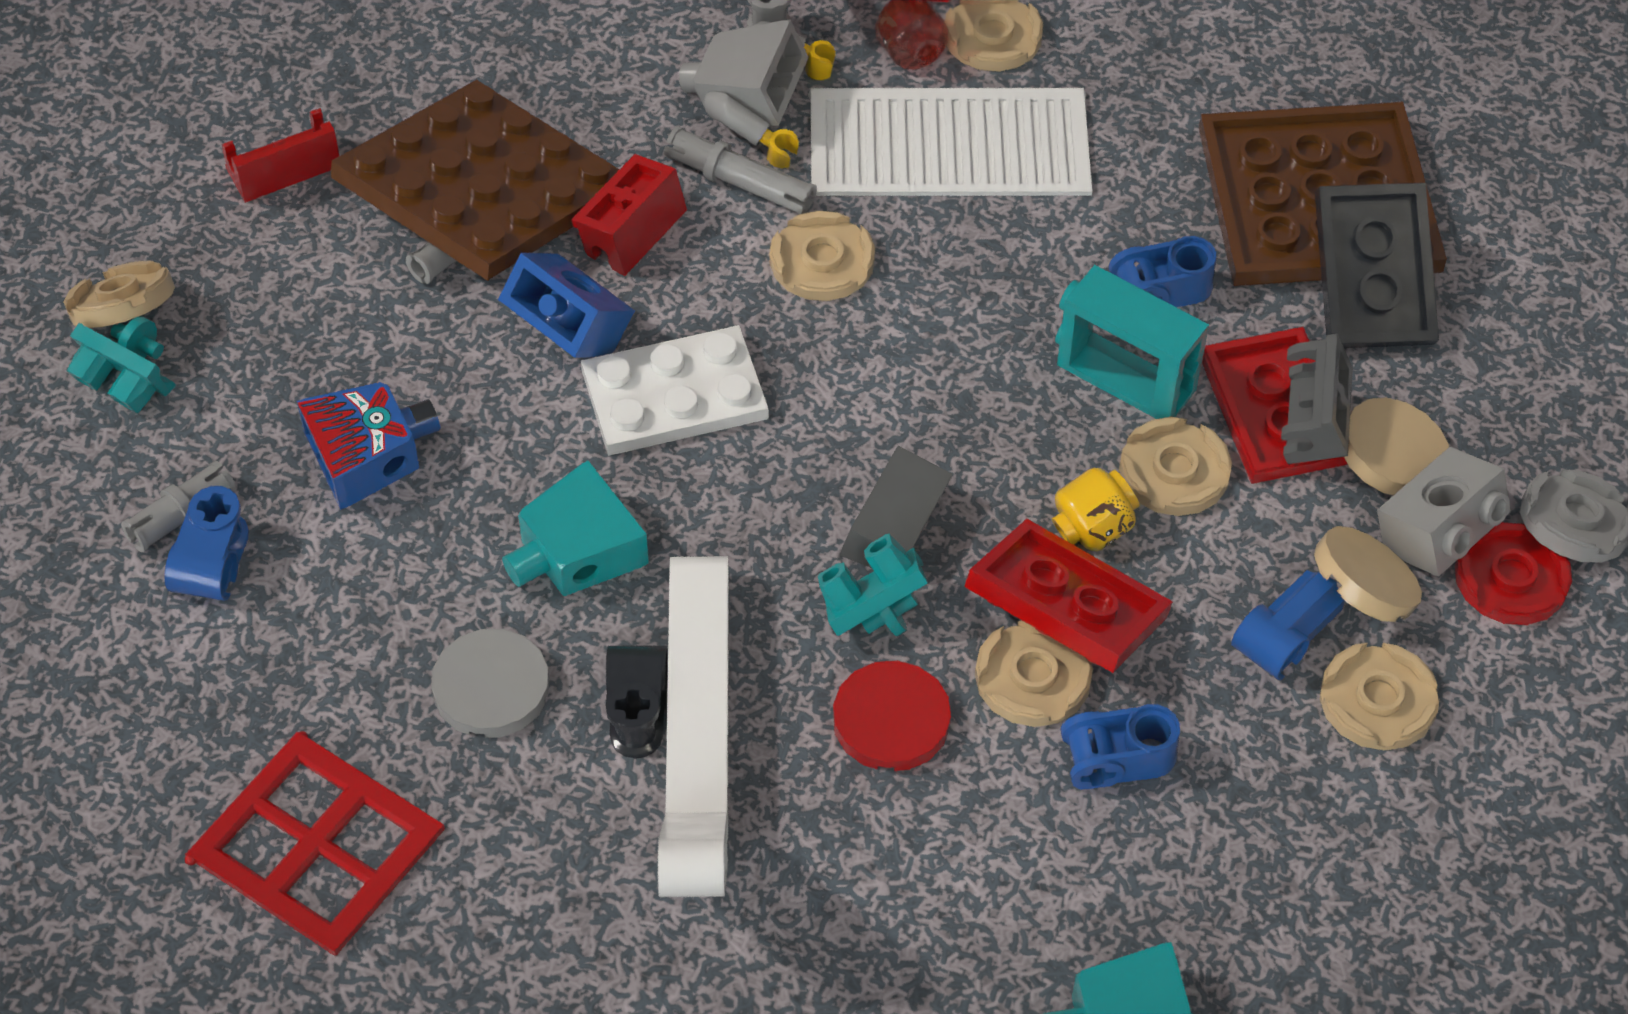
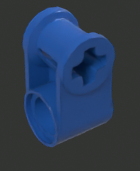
(1172, 270)
(208, 545)
(1117, 746)

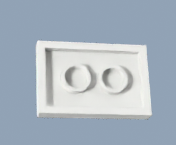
(674, 390)

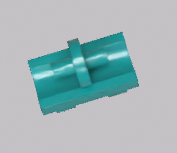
(138, 375)
(877, 597)

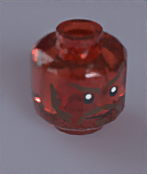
(909, 31)

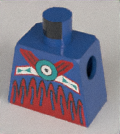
(364, 438)

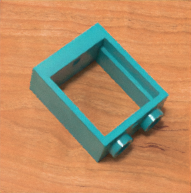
(1141, 321)

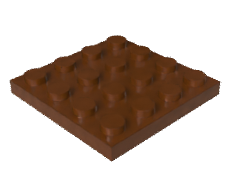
(1275, 160)
(476, 178)

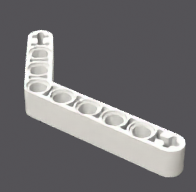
(696, 815)

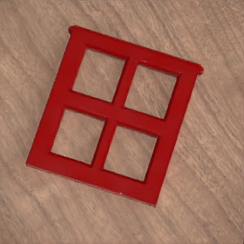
(316, 841)

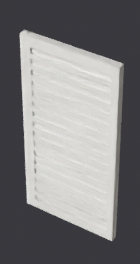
(949, 142)

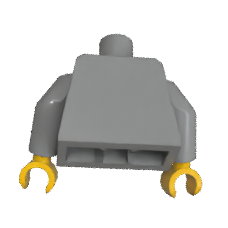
(751, 79)

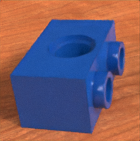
(566, 305)

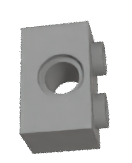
(1444, 510)

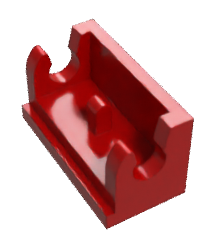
(284, 160)
(631, 212)

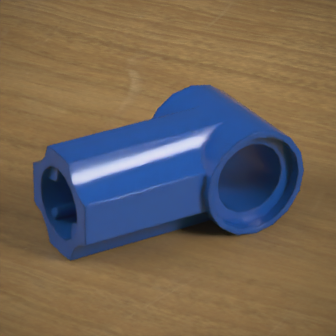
(1284, 629)

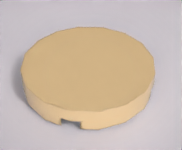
(989, 43)
(821, 270)
(123, 295)
(1391, 443)
(1173, 483)
(1369, 574)
(1031, 691)
(1374, 712)

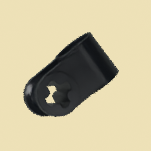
(636, 698)

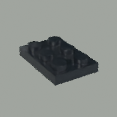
(1377, 264)

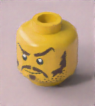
(1095, 509)

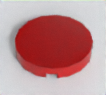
(1509, 589)
(891, 715)

